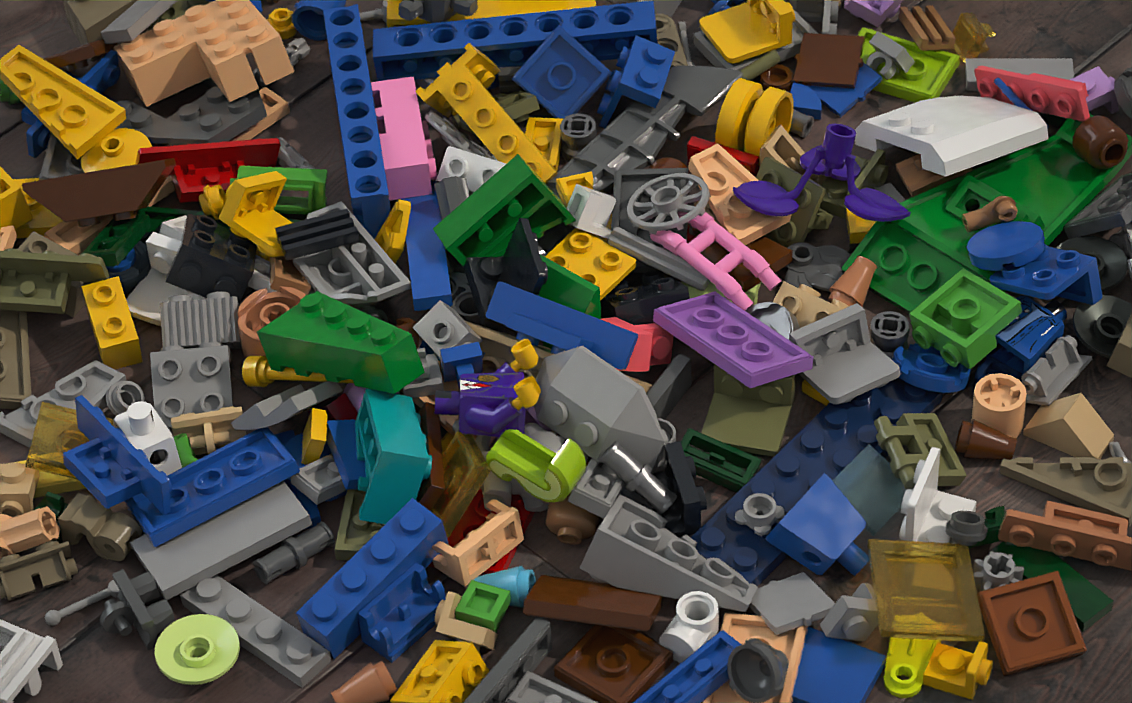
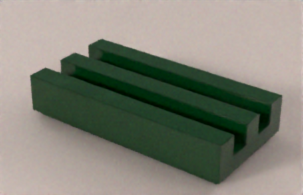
(713, 465)

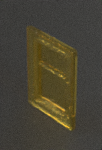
(925, 590)

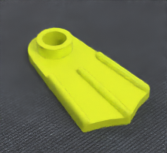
(910, 659)

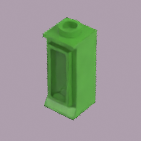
(297, 179)

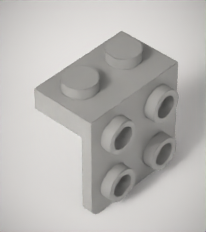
(843, 356)
(191, 380)

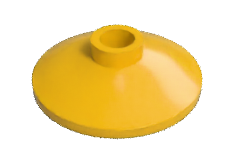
(115, 150)

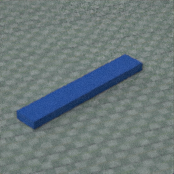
(426, 254)

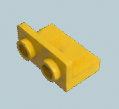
(443, 674)

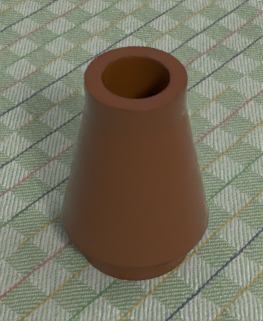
(983, 442)

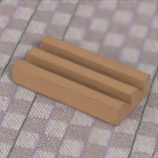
(932, 26)

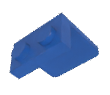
(640, 76)
(1053, 275)

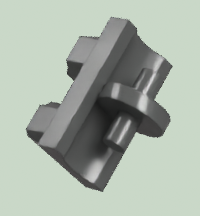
(131, 609)

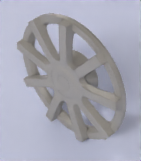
(453, 136)
(667, 202)

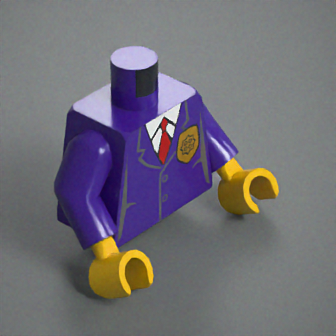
(496, 400)

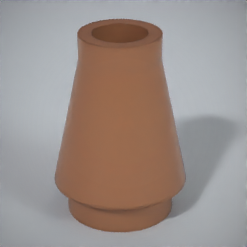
(854, 282)
(369, 685)

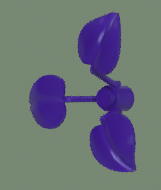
(834, 161)

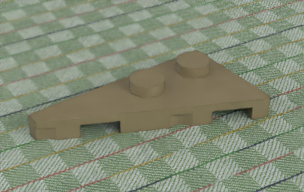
(1083, 481)

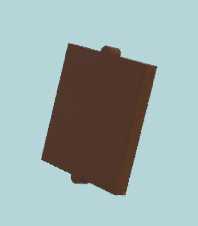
(829, 60)

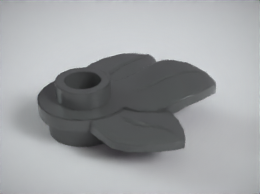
(818, 269)

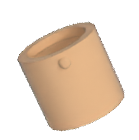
(1000, 403)

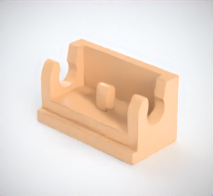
(481, 546)

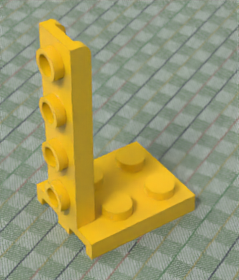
(464, 92)

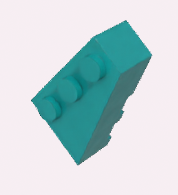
(393, 454)

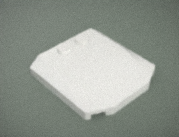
(954, 131)

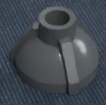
(757, 671)

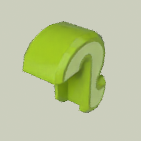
(535, 467)

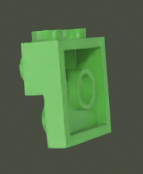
(963, 319)

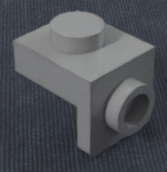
(852, 616)

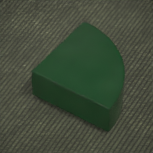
(993, 523)

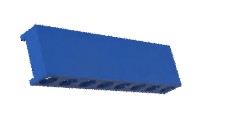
(357, 118)

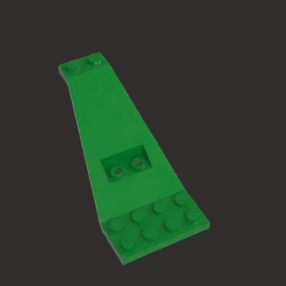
(930, 246)

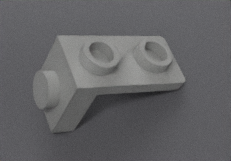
(818, 11)

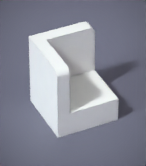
(591, 210)

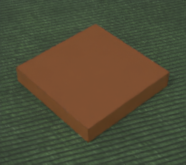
(1031, 623)

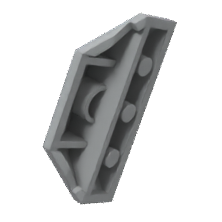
(355, 272)
(598, 406)

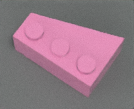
(403, 139)

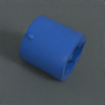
(309, 17)

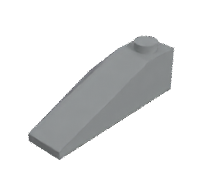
(643, 556)

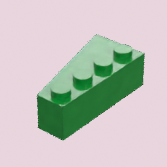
(341, 344)

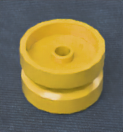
(752, 115)

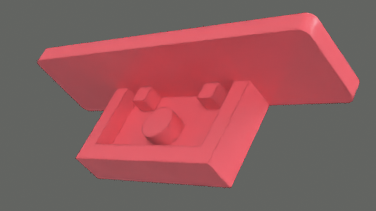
(1037, 91)

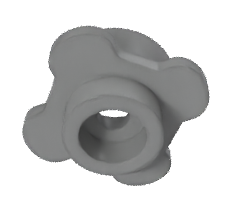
(759, 513)

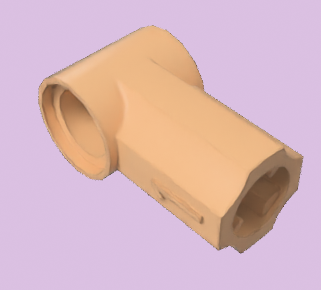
(27, 530)

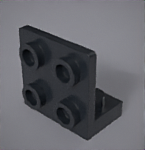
(518, 267)

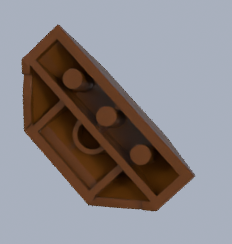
(101, 192)

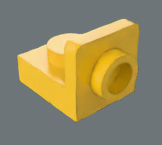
(958, 670)

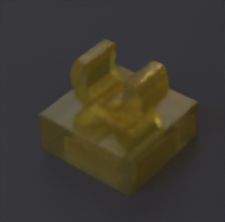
(971, 36)

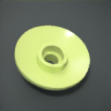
(195, 637)

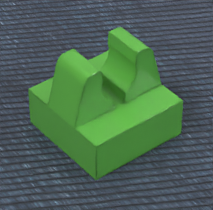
(483, 605)

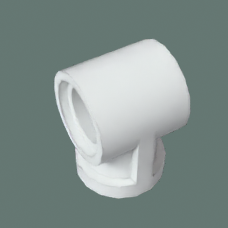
(692, 626)

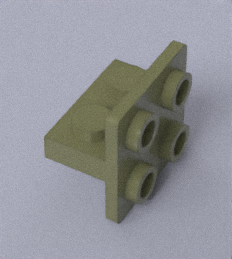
(808, 215)

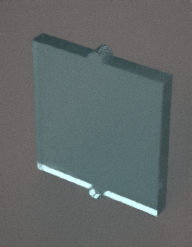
(871, 488)

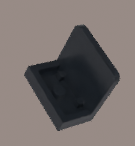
(212, 259)
(638, 299)
(679, 475)

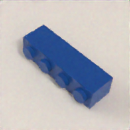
(333, 610)

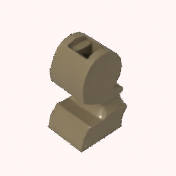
(105, 531)

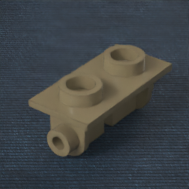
(46, 562)

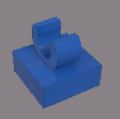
(461, 360)

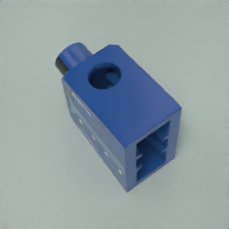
(1029, 334)

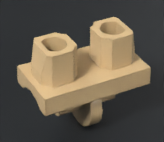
(208, 429)

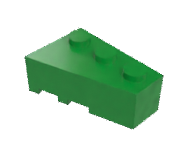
(489, 215)

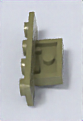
(44, 279)

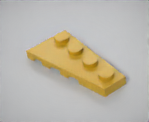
(62, 103)

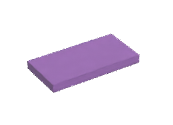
(733, 339)

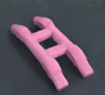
(719, 272)

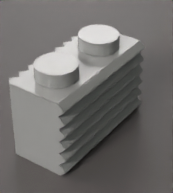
(200, 321)

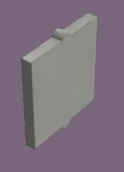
(791, 603)

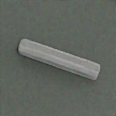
(657, 258)

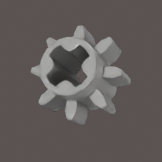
(996, 571)

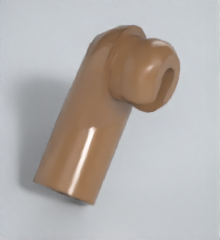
(998, 210)

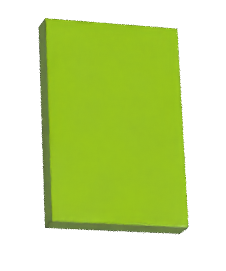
(923, 80)

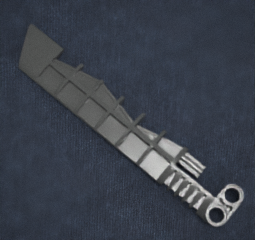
(625, 144)

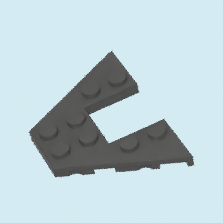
(202, 121)

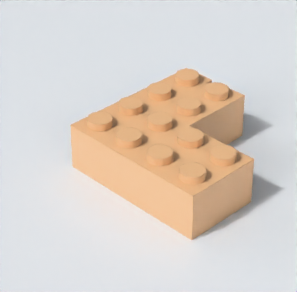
(204, 45)

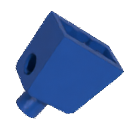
(821, 530)

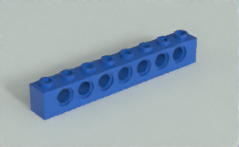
(508, 39)

